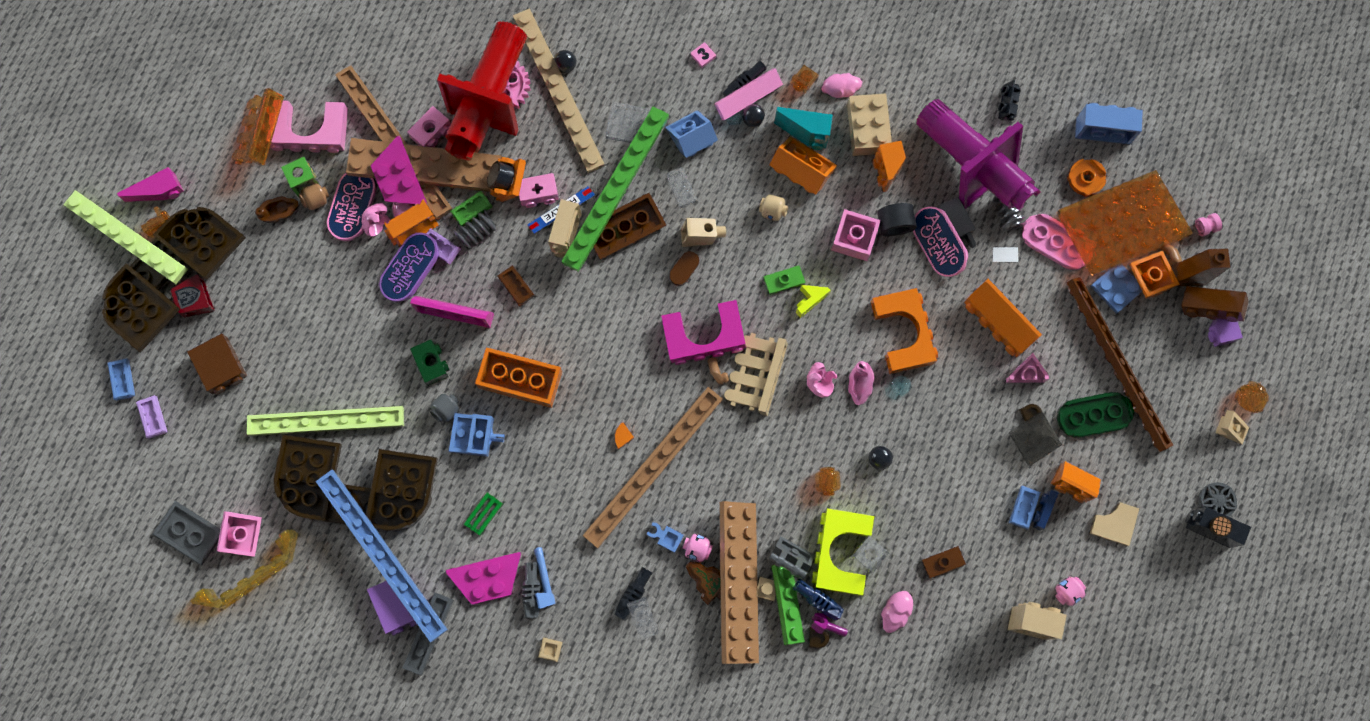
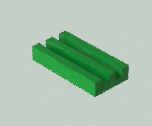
(493, 500)

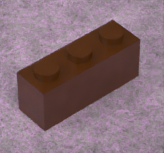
(1215, 304)

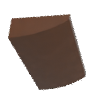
(629, 225)

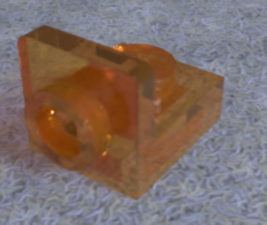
(804, 79)
(153, 224)

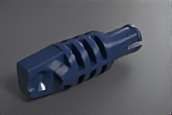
(819, 600)

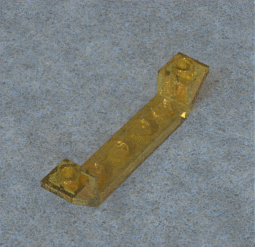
(287, 544)

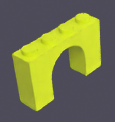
(828, 575)

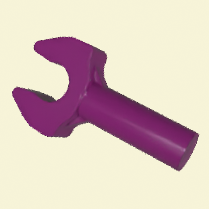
(821, 623)

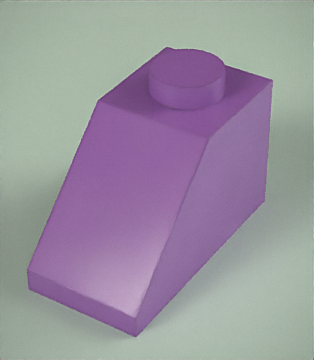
(1224, 332)

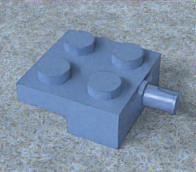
(473, 434)

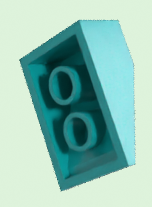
(806, 126)

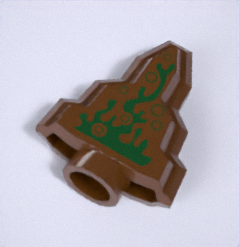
(707, 581)

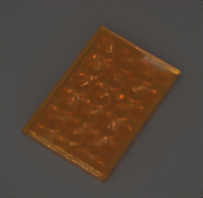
(1124, 223)

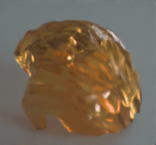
(1252, 397)

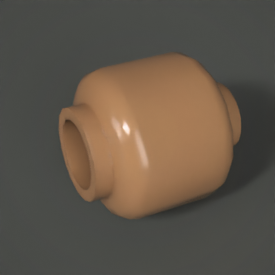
(313, 196)

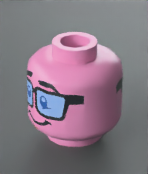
(697, 548)
(1070, 591)

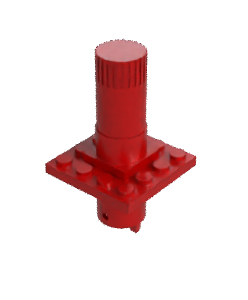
(482, 99)

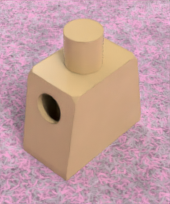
(701, 232)

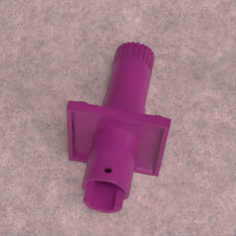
(983, 163)

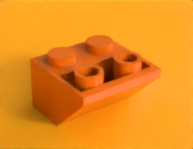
(888, 162)
(1076, 482)

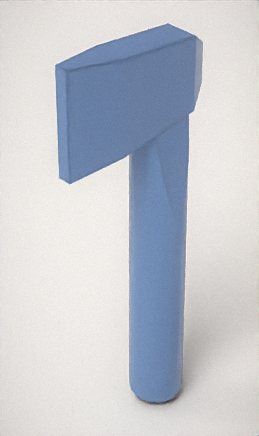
(547, 598)

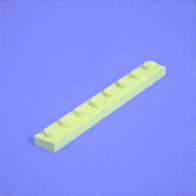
(125, 237)
(325, 420)

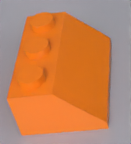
(802, 165)

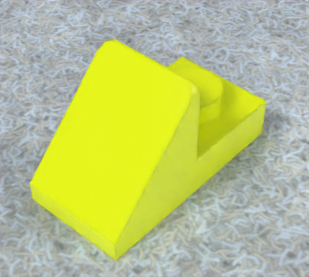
(814, 294)

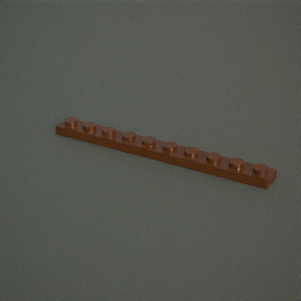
(1121, 367)

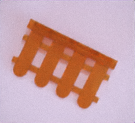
(263, 128)

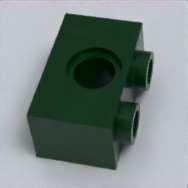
(422, 354)

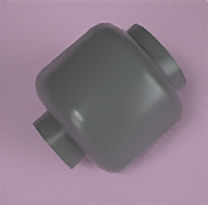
(444, 407)

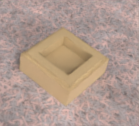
(550, 649)

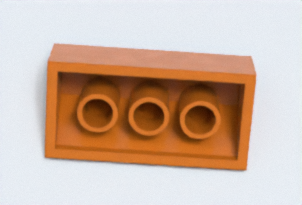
(1002, 318)

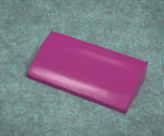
(452, 311)

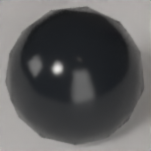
(565, 61)
(753, 115)
(880, 457)

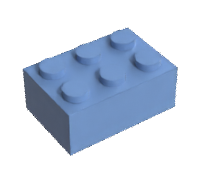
(1109, 123)

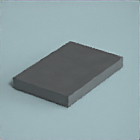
(188, 533)

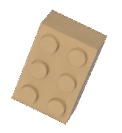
(868, 123)
(1037, 622)

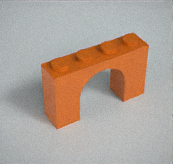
(907, 304)

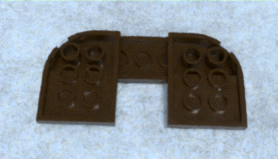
(133, 296)
(393, 503)

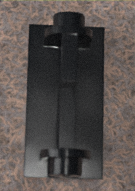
(1010, 93)

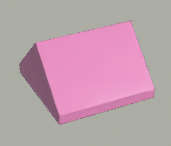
(239, 534)

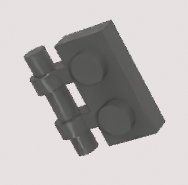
(790, 552)

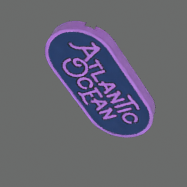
(409, 267)

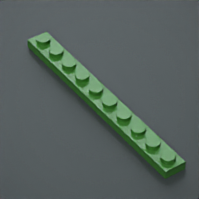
(615, 189)

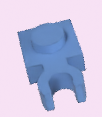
(668, 538)

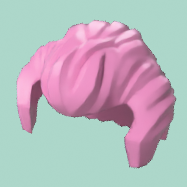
(374, 218)
(818, 373)

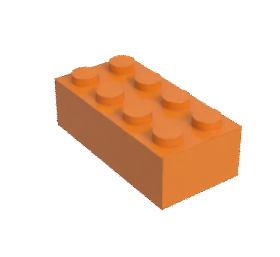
(518, 377)

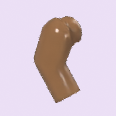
(1173, 253)
(715, 372)

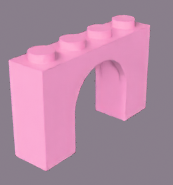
(329, 137)

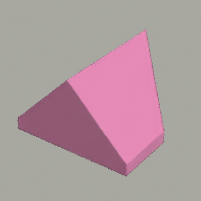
(1029, 372)

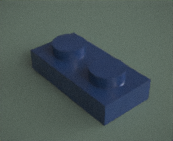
(1041, 517)

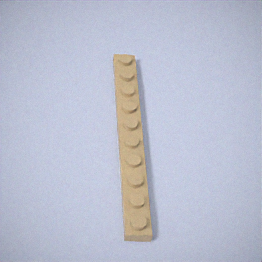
(559, 91)

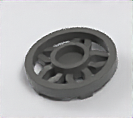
(1218, 500)

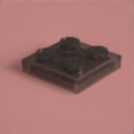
(1035, 438)

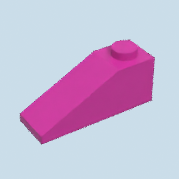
(159, 186)

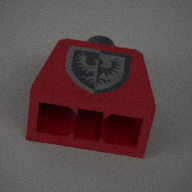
(192, 297)

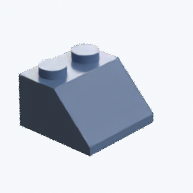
(692, 133)

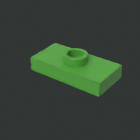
(471, 208)
(784, 280)

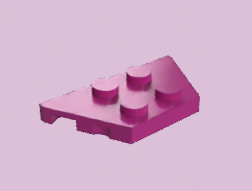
(396, 175)
(487, 578)

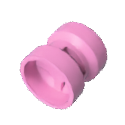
(1206, 225)

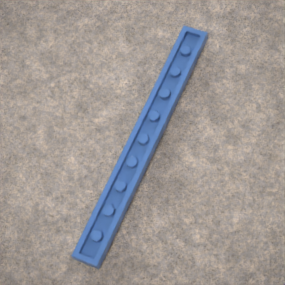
(382, 556)

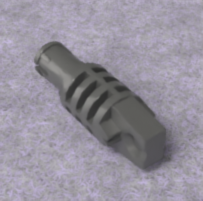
(529, 588)

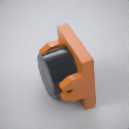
(501, 178)

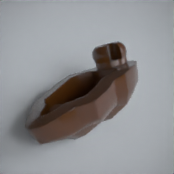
(276, 209)

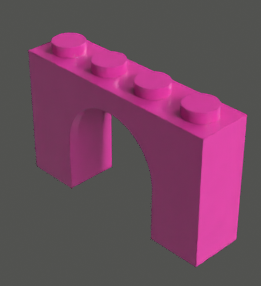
(682, 349)

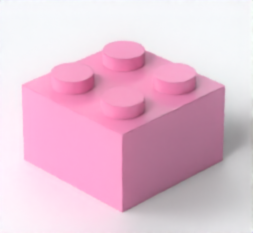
(855, 235)

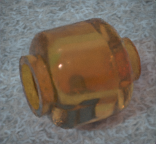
(827, 480)

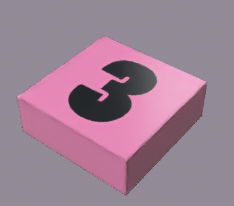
(703, 55)

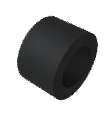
(897, 219)

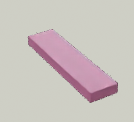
(748, 94)

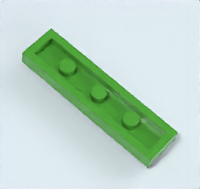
(788, 606)

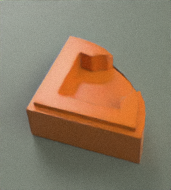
(622, 436)

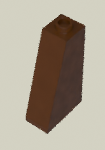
(1202, 267)

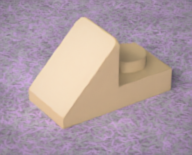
(1232, 427)

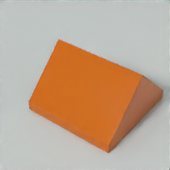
(1154, 274)

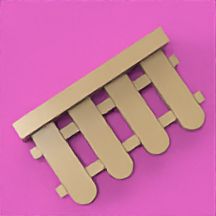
(759, 383)

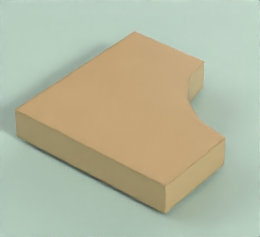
(1117, 525)

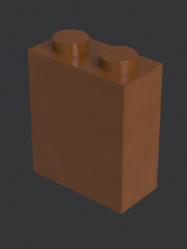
(217, 364)

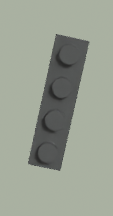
(422, 647)

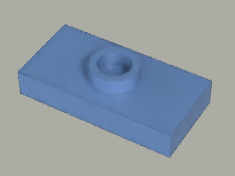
(121, 379)
(1024, 507)

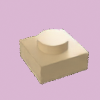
(766, 589)

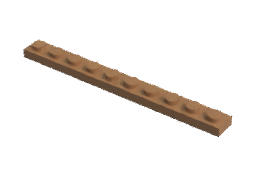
(386, 131)
(652, 467)

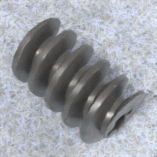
(1009, 216)
(475, 230)

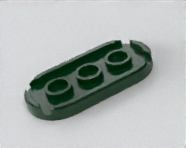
(1095, 415)

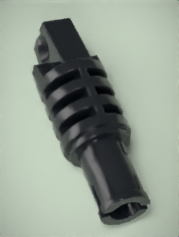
(746, 77)
(633, 592)

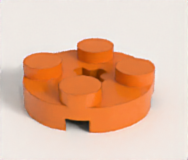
(1079, 184)

